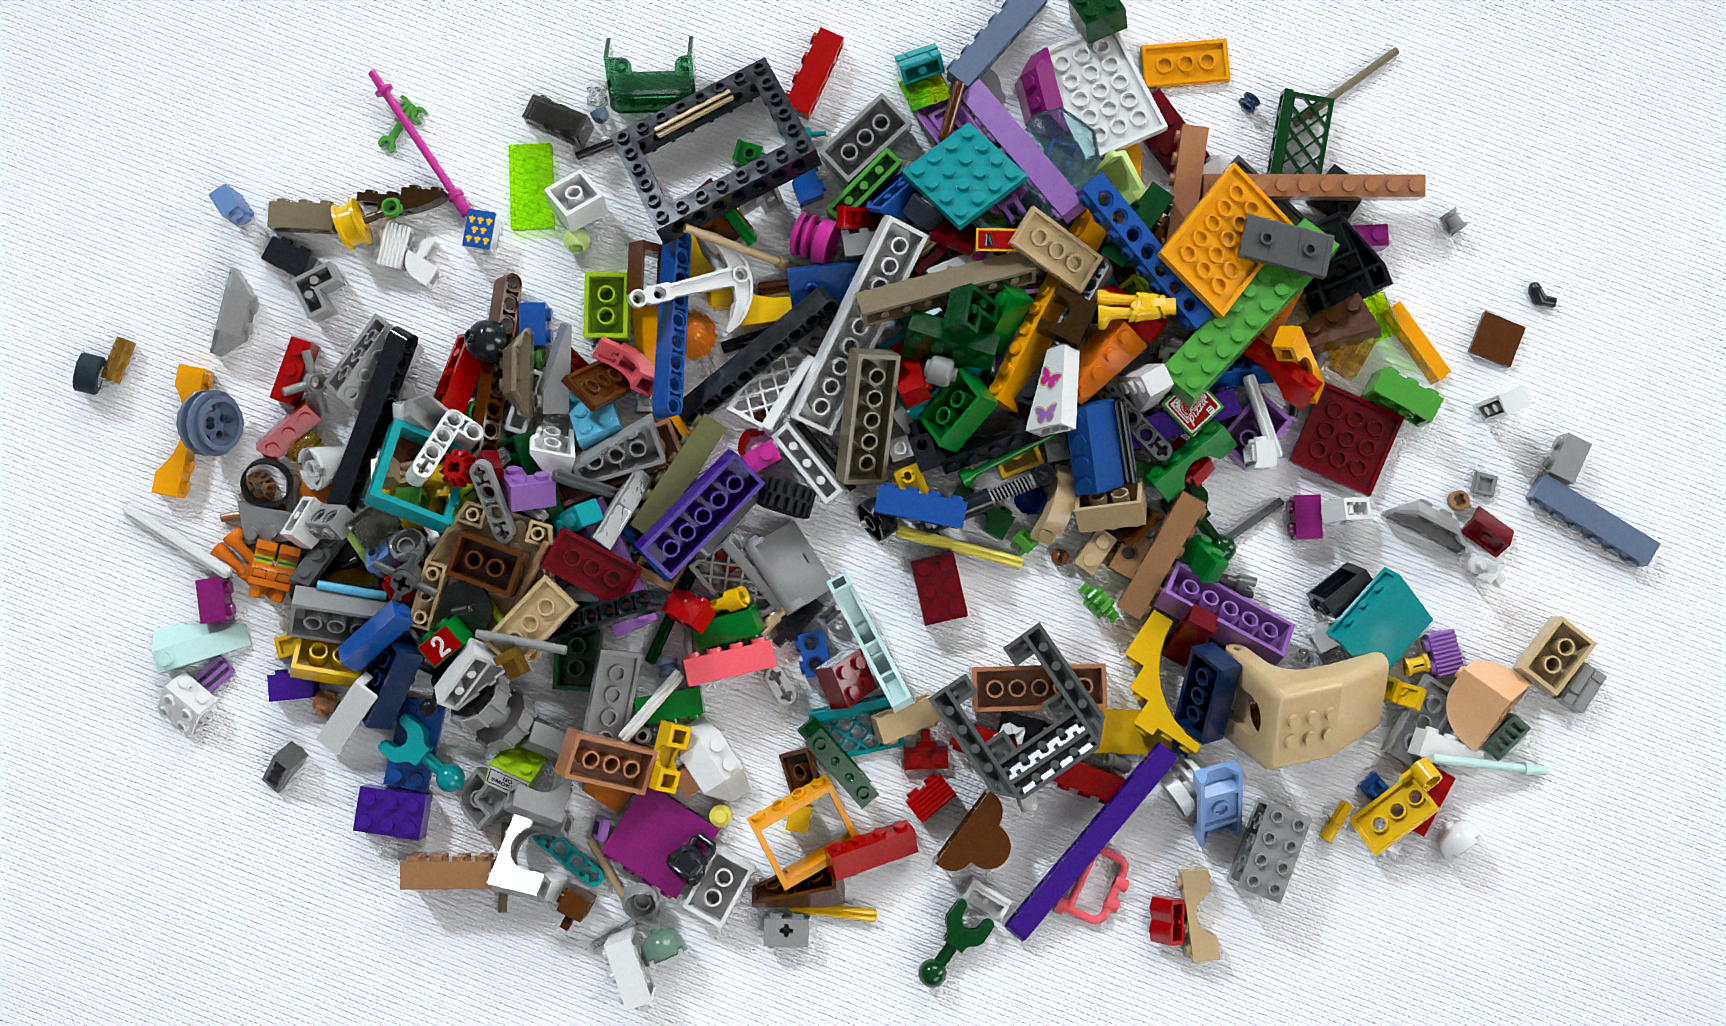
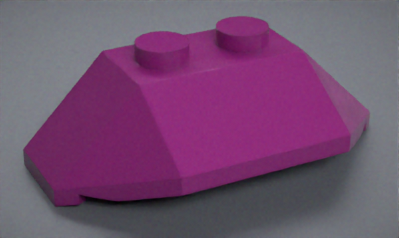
(1037, 86)

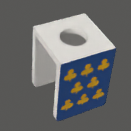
(481, 232)

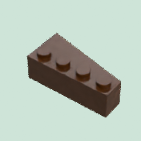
(1340, 326)

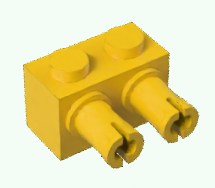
(910, 477)

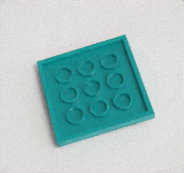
(964, 175)

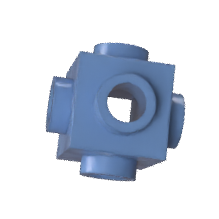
(382, 554)

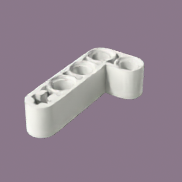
(433, 446)

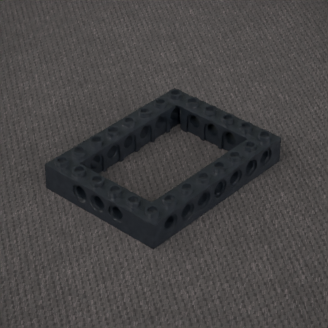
(734, 188)

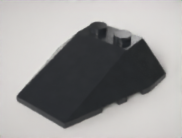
(1350, 271)

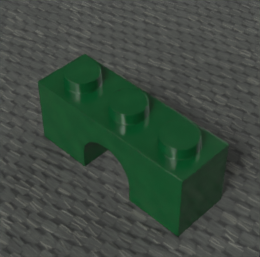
(997, 520)

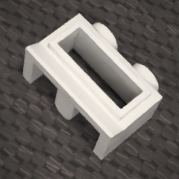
(1260, 454)

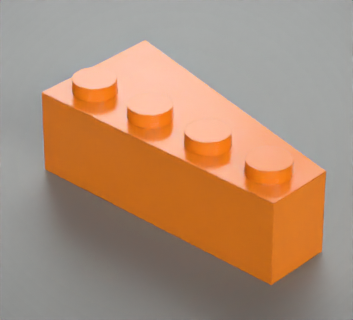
(1106, 356)

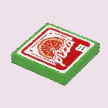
(1192, 418)

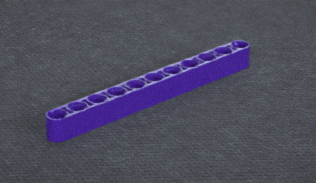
(1091, 841)

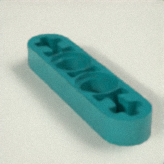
(565, 859)

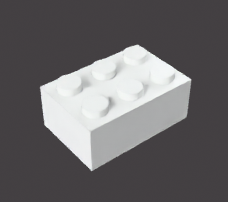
(719, 887)
(628, 969)

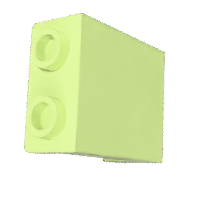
(1122, 175)

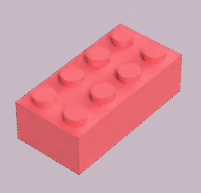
(729, 662)

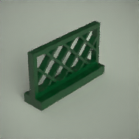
(1282, 130)

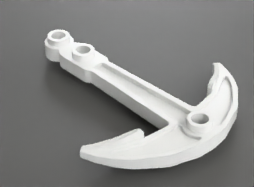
(725, 278)

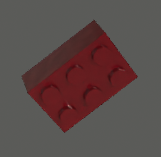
(939, 588)

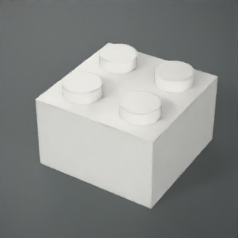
(576, 200)

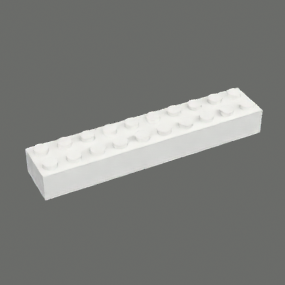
(886, 261)

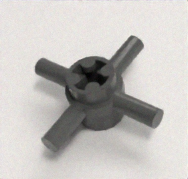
(406, 577)

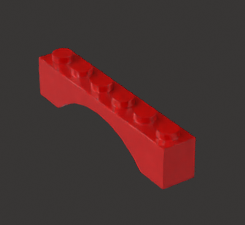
(1294, 383)

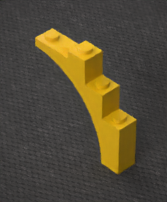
(762, 310)
(1155, 715)

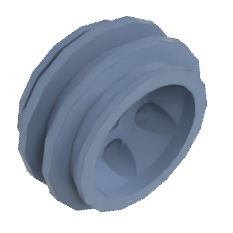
(206, 430)

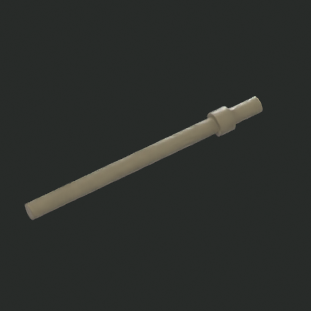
(1350, 84)

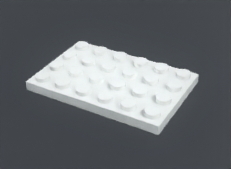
(1106, 91)

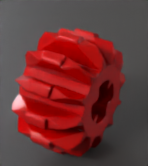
(457, 468)

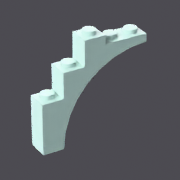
(870, 642)

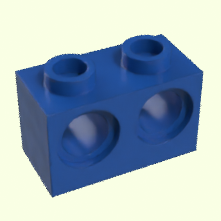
(820, 652)

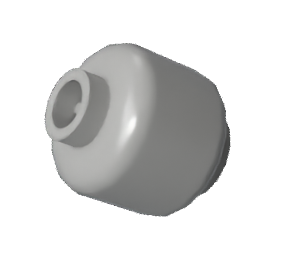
(940, 371)

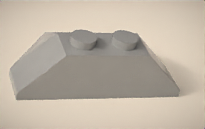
(235, 315)
(1430, 523)

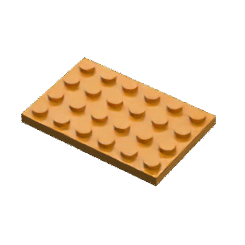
(1209, 239)

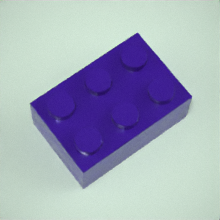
(392, 812)

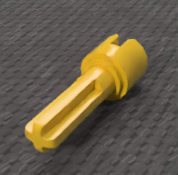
(732, 600)

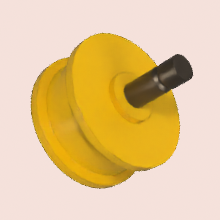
(353, 224)

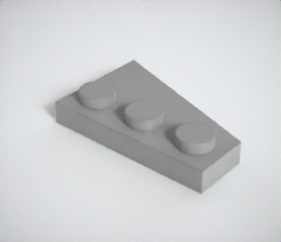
(262, 523)

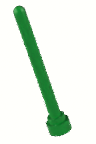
(967, 476)

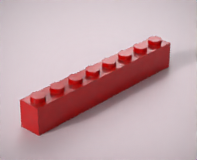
(1080, 777)

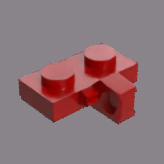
(926, 754)

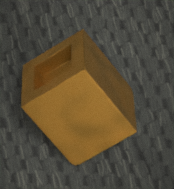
(513, 662)

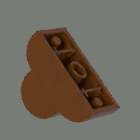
(977, 838)

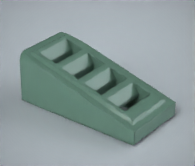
(1511, 742)

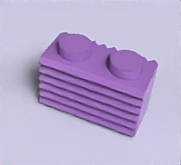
(1442, 652)

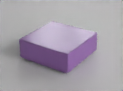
(600, 828)

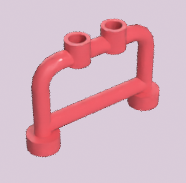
(1110, 903)

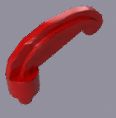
(745, 438)

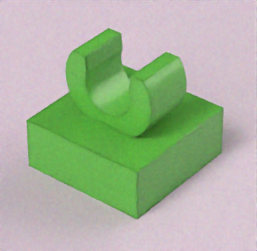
(1024, 540)

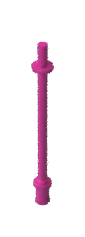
(454, 195)

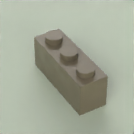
(301, 216)

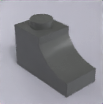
(284, 766)

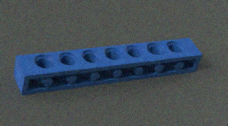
(1131, 250)

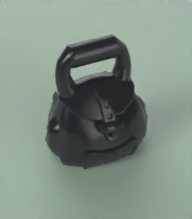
(690, 861)

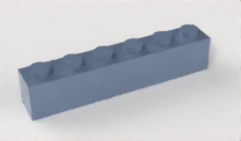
(993, 40)
(1592, 520)

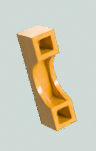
(1292, 346)

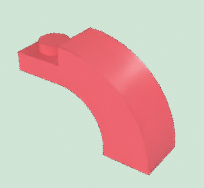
(629, 362)

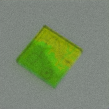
(925, 92)

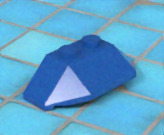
(892, 198)

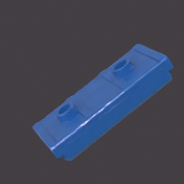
(834, 276)

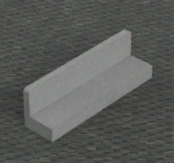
(424, 411)

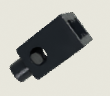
(926, 456)

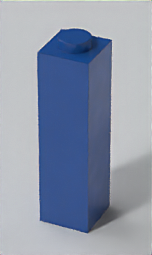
(375, 635)

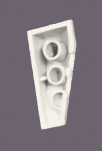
(554, 444)

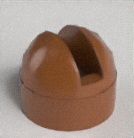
(1055, 555)

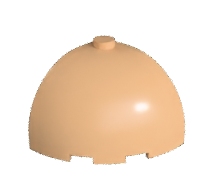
(1481, 700)

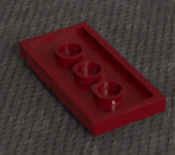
(1163, 144)
(590, 566)

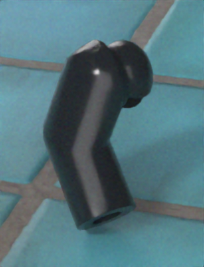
(1538, 296)

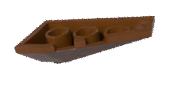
(814, 892)

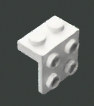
(184, 702)

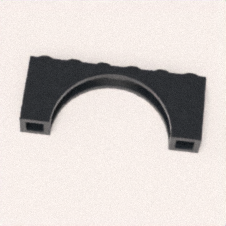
(982, 448)

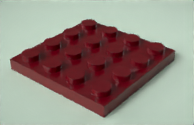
(1346, 439)

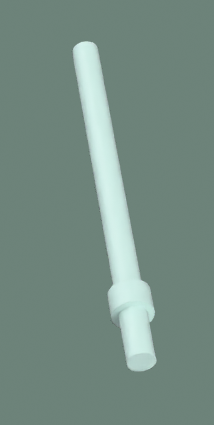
(1523, 768)

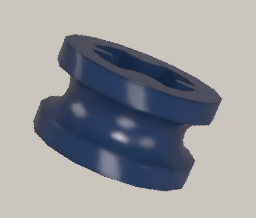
(1249, 102)

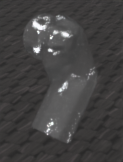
(1308, 656)

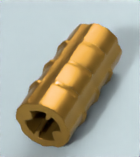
(118, 360)

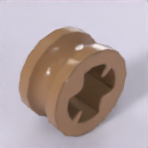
(1452, 503)

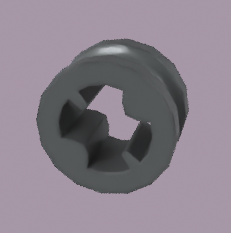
(830, 613)

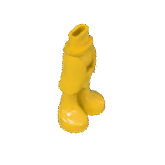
(1143, 307)

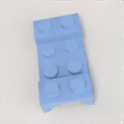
(1218, 800)

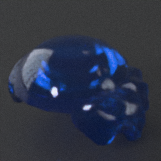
(1031, 501)

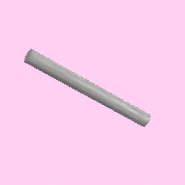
(522, 642)

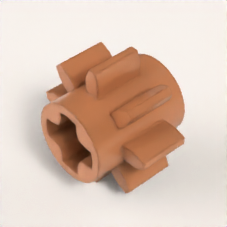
(325, 702)

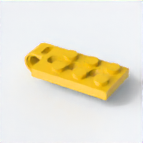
(1419, 778)

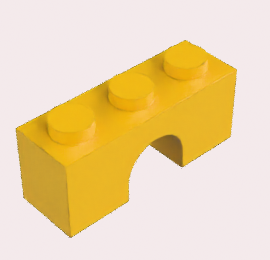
(669, 741)

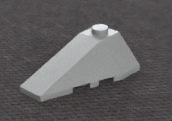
(552, 394)

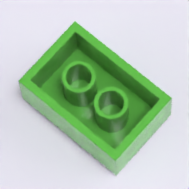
(1402, 396)

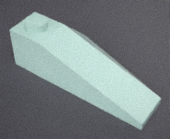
(194, 643)

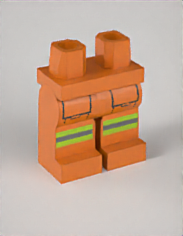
(267, 575)

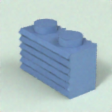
(231, 205)

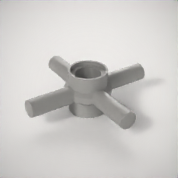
(306, 383)

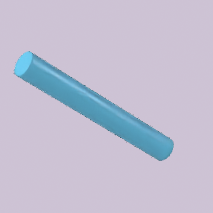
(351, 590)

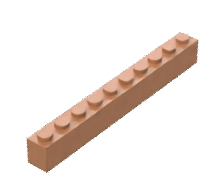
(1334, 186)

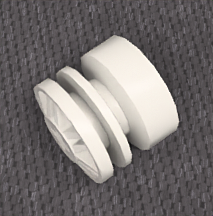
(1180, 788)

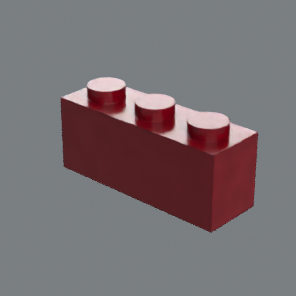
(1191, 631)

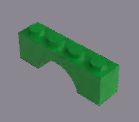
(1170, 475)

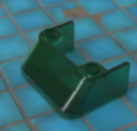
(648, 90)

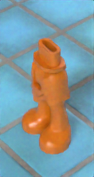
(223, 552)

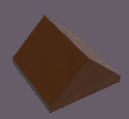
(799, 767)

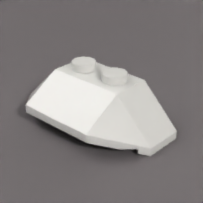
(713, 763)

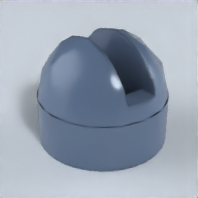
(600, 115)

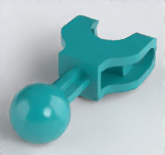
(417, 751)

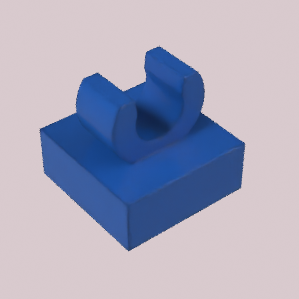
(1372, 786)

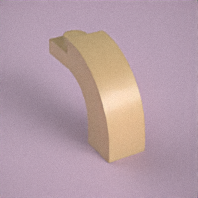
(1057, 508)

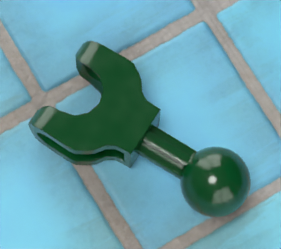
(1220, 541)
(957, 937)

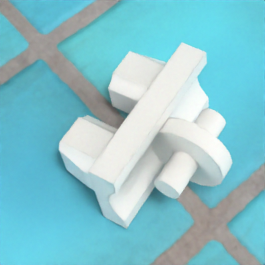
(1485, 571)

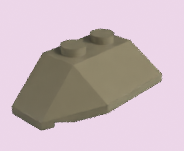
(519, 372)

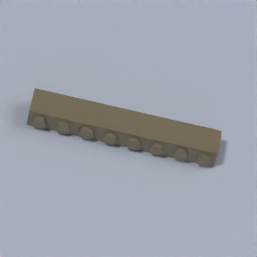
(933, 289)

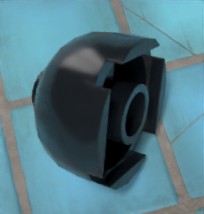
(485, 340)
(879, 525)

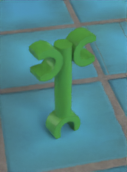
(410, 111)

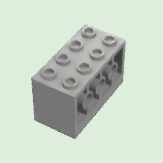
(355, 370)
(1269, 850)

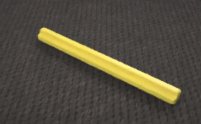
(959, 546)

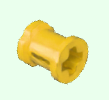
(1416, 664)

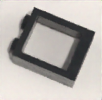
(1339, 590)

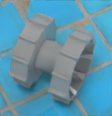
(497, 716)

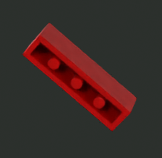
(814, 72)
(458, 378)
(871, 849)

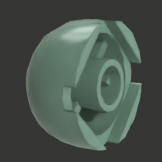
(661, 945)

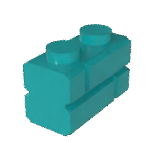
(919, 64)

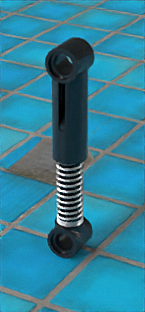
(985, 500)

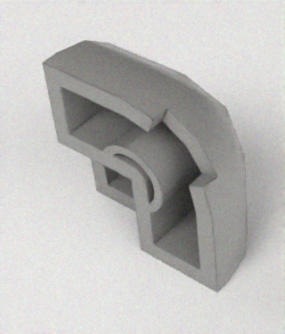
(481, 803)

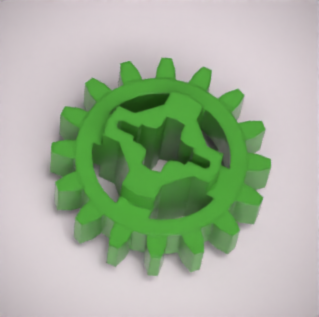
(1098, 602)

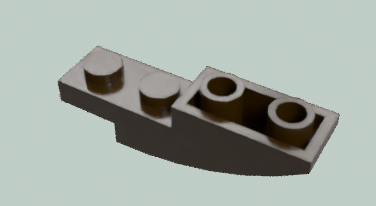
(413, 198)

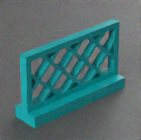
(864, 706)

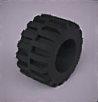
(786, 497)

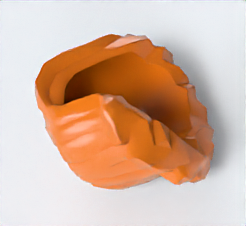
(699, 336)

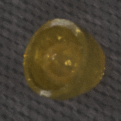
(310, 439)

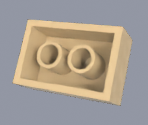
(1112, 509)
(1554, 655)

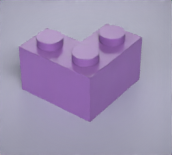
(527, 491)

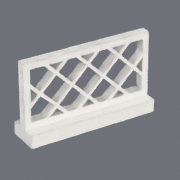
(784, 401)

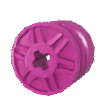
(814, 238)

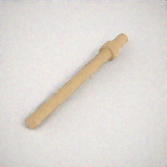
(780, 262)

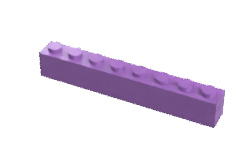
(1023, 151)

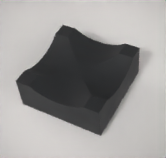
(1328, 207)

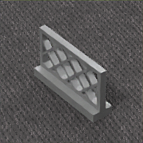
(742, 560)

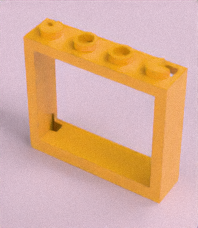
(783, 807)

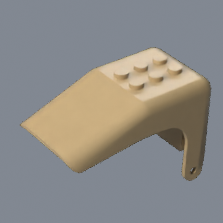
(1304, 710)

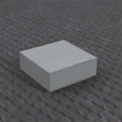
(1483, 484)

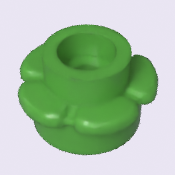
(387, 204)

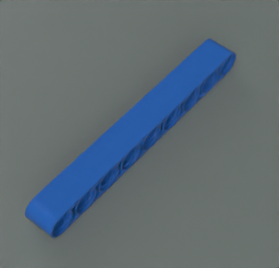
(671, 331)

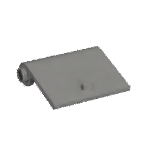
(789, 567)

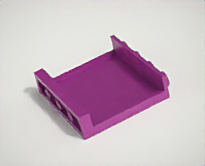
(652, 831)

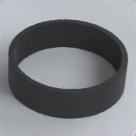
(256, 501)

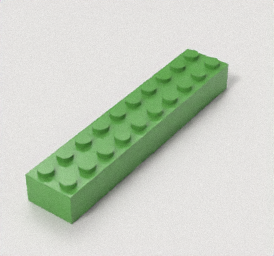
(1224, 339)

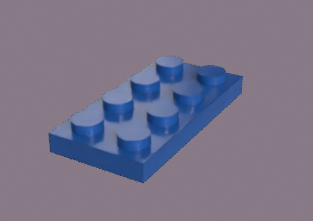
(405, 773)

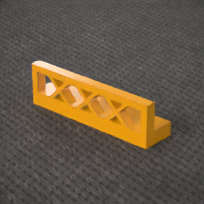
(1419, 346)

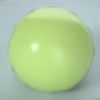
(577, 241)

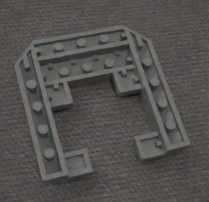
(1048, 754)

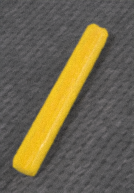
(840, 911)

